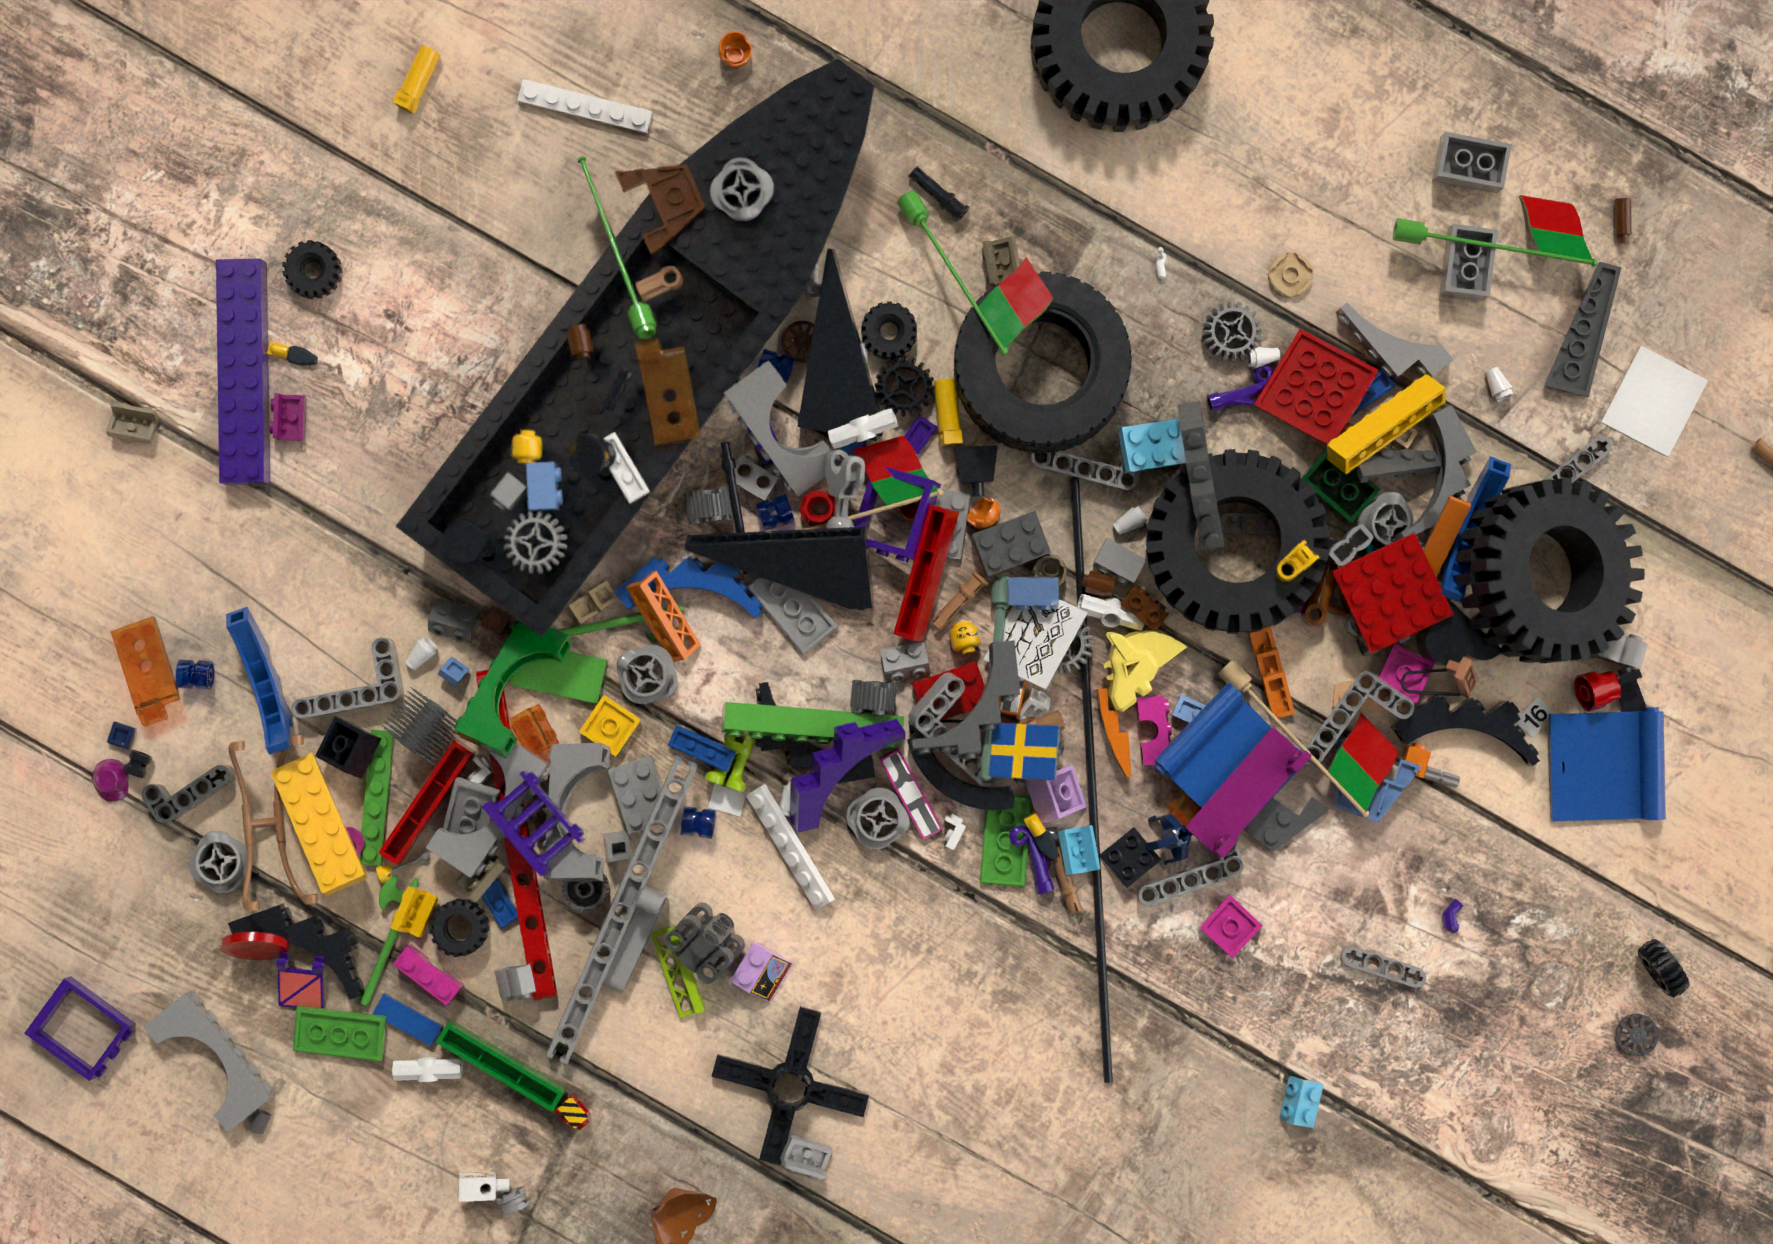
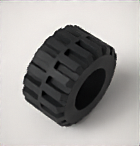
(440, 927)

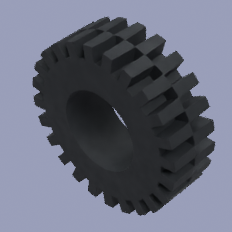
(1115, 96)
(1597, 563)
(1227, 604)

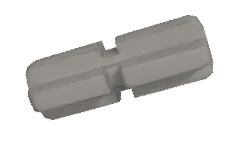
(1443, 777)

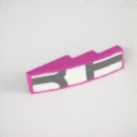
(910, 793)

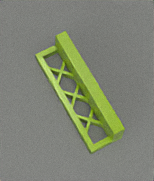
(688, 976)

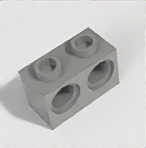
(750, 482)

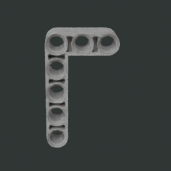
(1094, 466)
(358, 694)
(1350, 710)
(934, 714)
(1200, 875)
(635, 938)

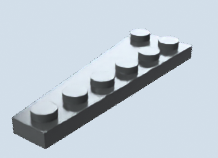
(1581, 347)

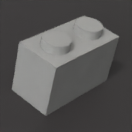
(1119, 561)

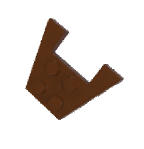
(673, 195)

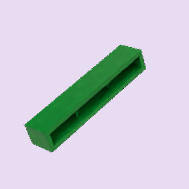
(501, 1065)

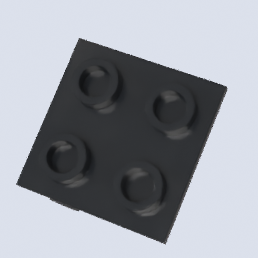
(1129, 857)

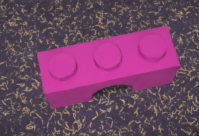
(1154, 710)
(423, 972)

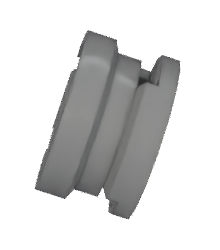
(512, 1201)

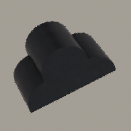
(1453, 640)

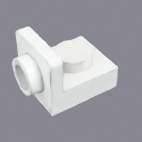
(1035, 705)
(485, 772)
(953, 835)

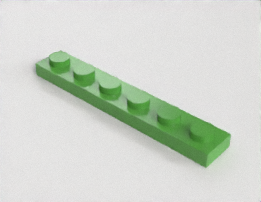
(377, 799)

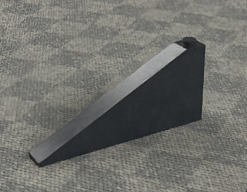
(837, 372)
(813, 561)

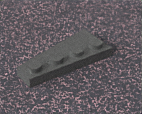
(1398, 463)

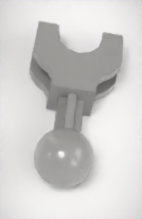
(843, 485)

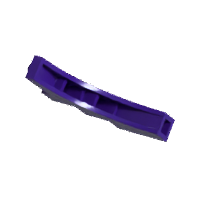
(851, 745)

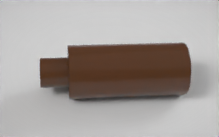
(1623, 219)

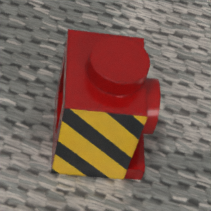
(573, 1112)

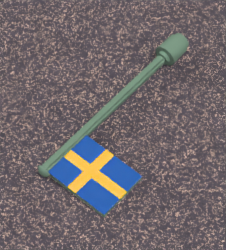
(1017, 749)

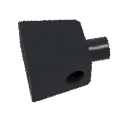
(976, 466)

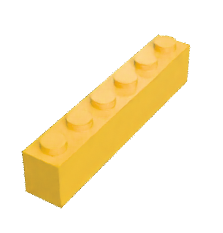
(1386, 423)

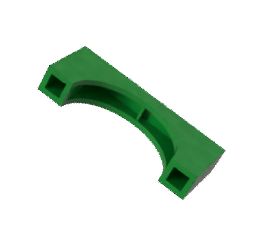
(481, 719)

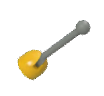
(385, 871)

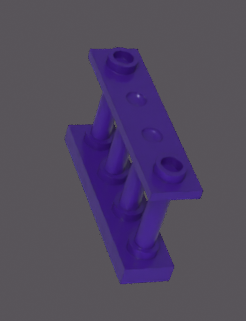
(526, 844)

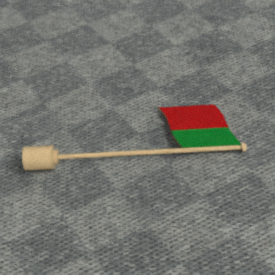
(894, 454)
(1359, 762)

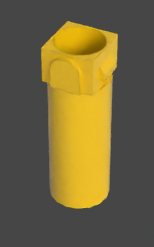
(416, 79)
(947, 413)

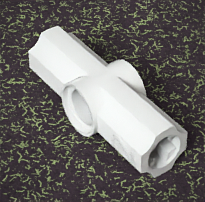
(862, 428)
(1109, 612)
(427, 1069)

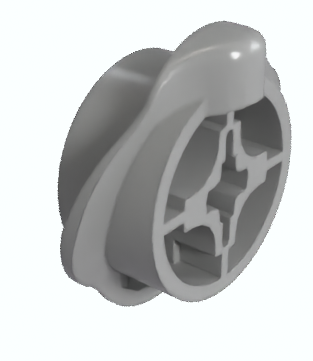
(739, 165)
(1386, 518)
(627, 663)
(900, 823)
(198, 864)

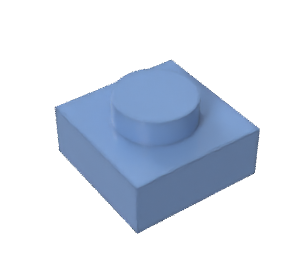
(453, 671)

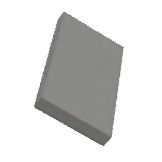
(794, 612)

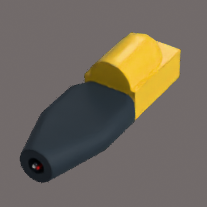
(293, 354)
(1042, 837)

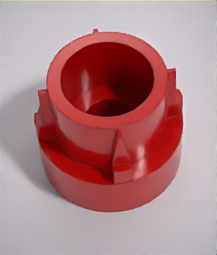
(808, 503)
(1596, 689)

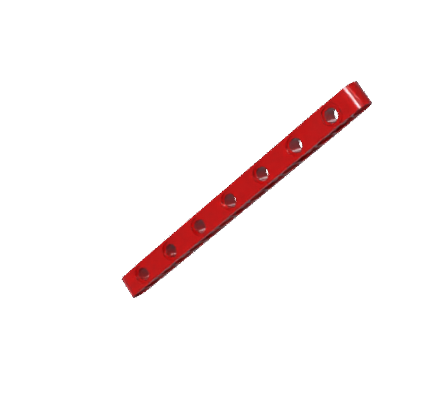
(526, 895)

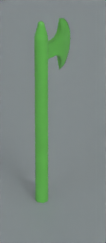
(610, 623)
(388, 893)

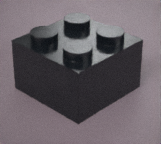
(348, 747)

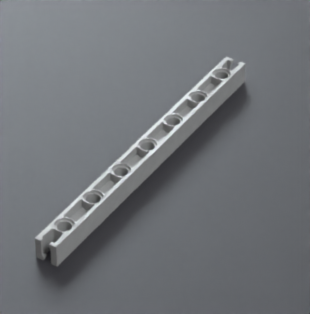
(615, 924)

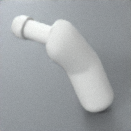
(1160, 262)

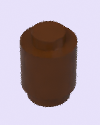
(579, 342)
(1098, 584)

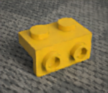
(414, 911)

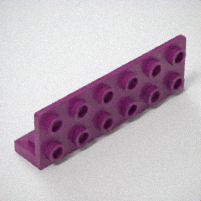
(1246, 792)

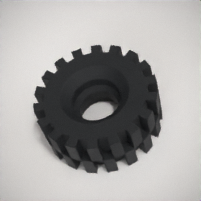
(300, 257)
(894, 314)

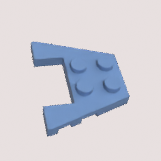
(1385, 794)

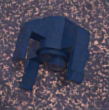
(1173, 837)

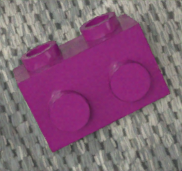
(288, 417)

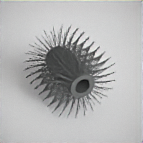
(422, 726)

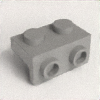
(905, 662)
(805, 1157)

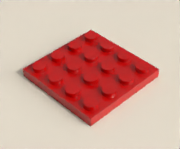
(1316, 387)
(1392, 592)

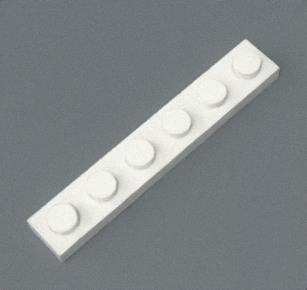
(585, 106)
(790, 847)

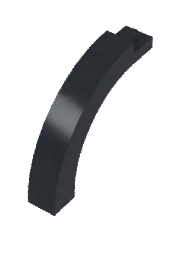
(958, 790)

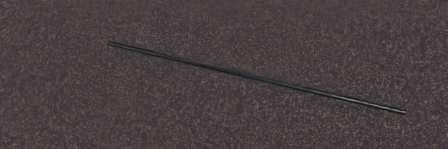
(1092, 795)

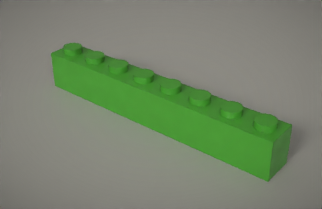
(793, 722)

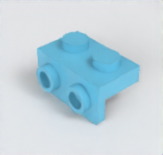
(1079, 850)
(1301, 1102)

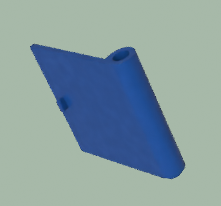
(1213, 745)
(1608, 765)

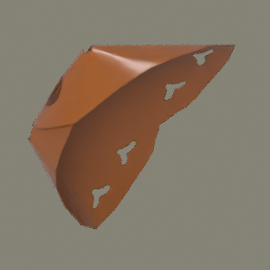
(680, 1213)

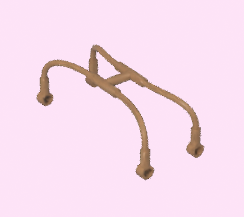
(277, 821)

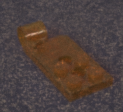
(660, 373)
(152, 688)

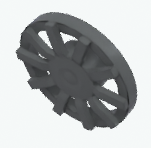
(1636, 1035)

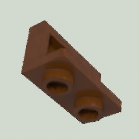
(1143, 608)

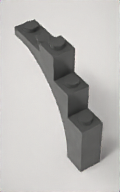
(1453, 450)
(1200, 475)
(1000, 684)

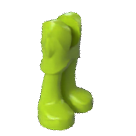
(743, 753)

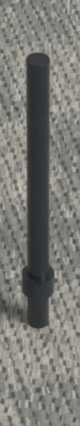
(728, 465)

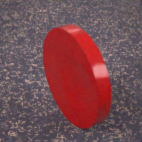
(254, 945)

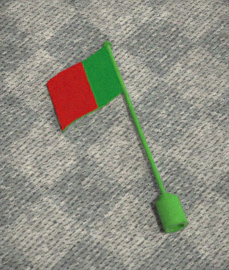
(1552, 225)
(1010, 304)

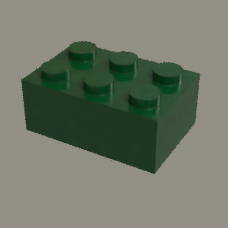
(1339, 491)

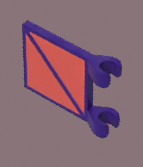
(300, 985)

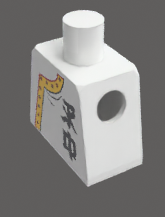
(471, 1182)

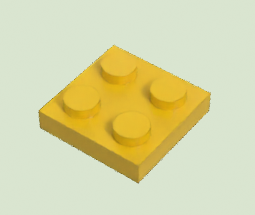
(610, 725)

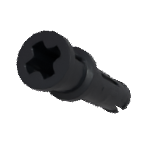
(946, 200)

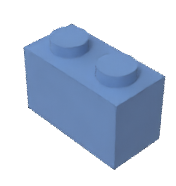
(543, 486)
(1033, 591)

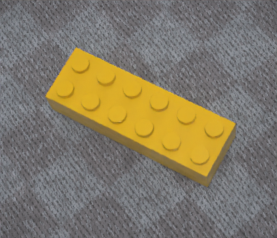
(319, 825)

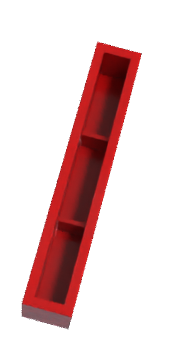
(926, 573)
(426, 802)

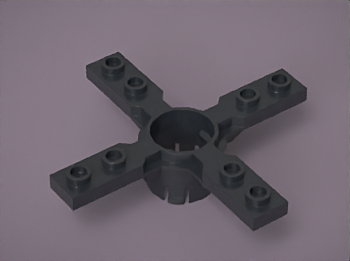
(796, 1063)

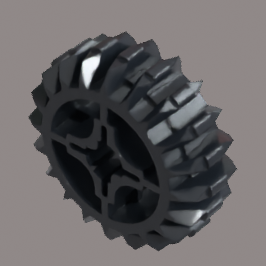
(921, 375)
(1663, 968)

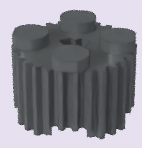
(708, 506)
(873, 697)
(591, 899)

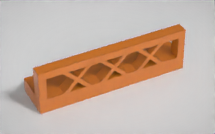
(661, 621)

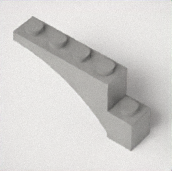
(1392, 352)

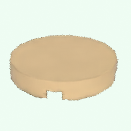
(1290, 274)

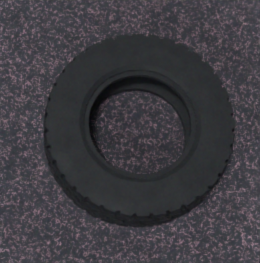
(1059, 424)

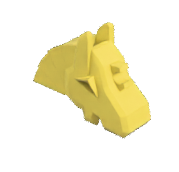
(1143, 654)

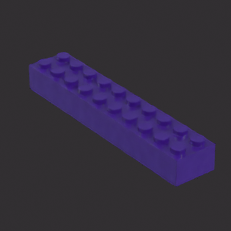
(243, 371)

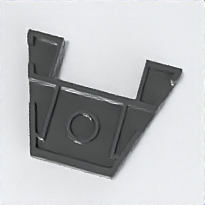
(1278, 824)

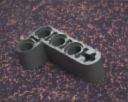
(192, 790)

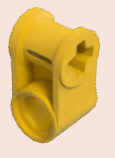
(1299, 559)

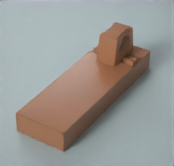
(1464, 675)

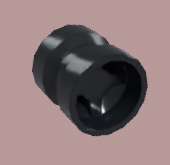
(137, 763)

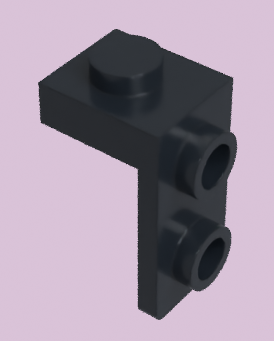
(1631, 695)

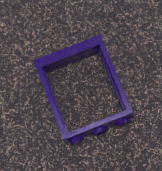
(912, 544)
(36, 1032)

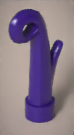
(1240, 396)
(1039, 860)

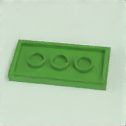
(574, 678)
(1001, 860)
(339, 1033)

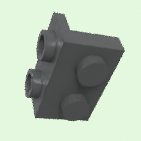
(452, 620)

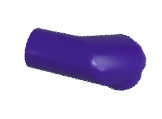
(1449, 916)

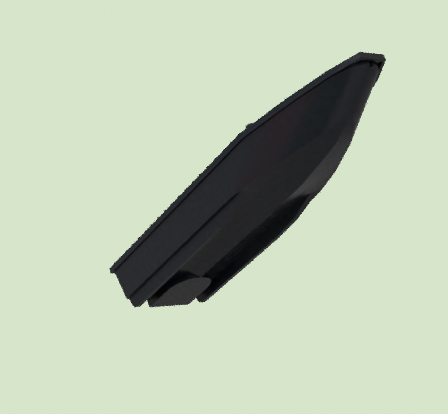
(731, 301)

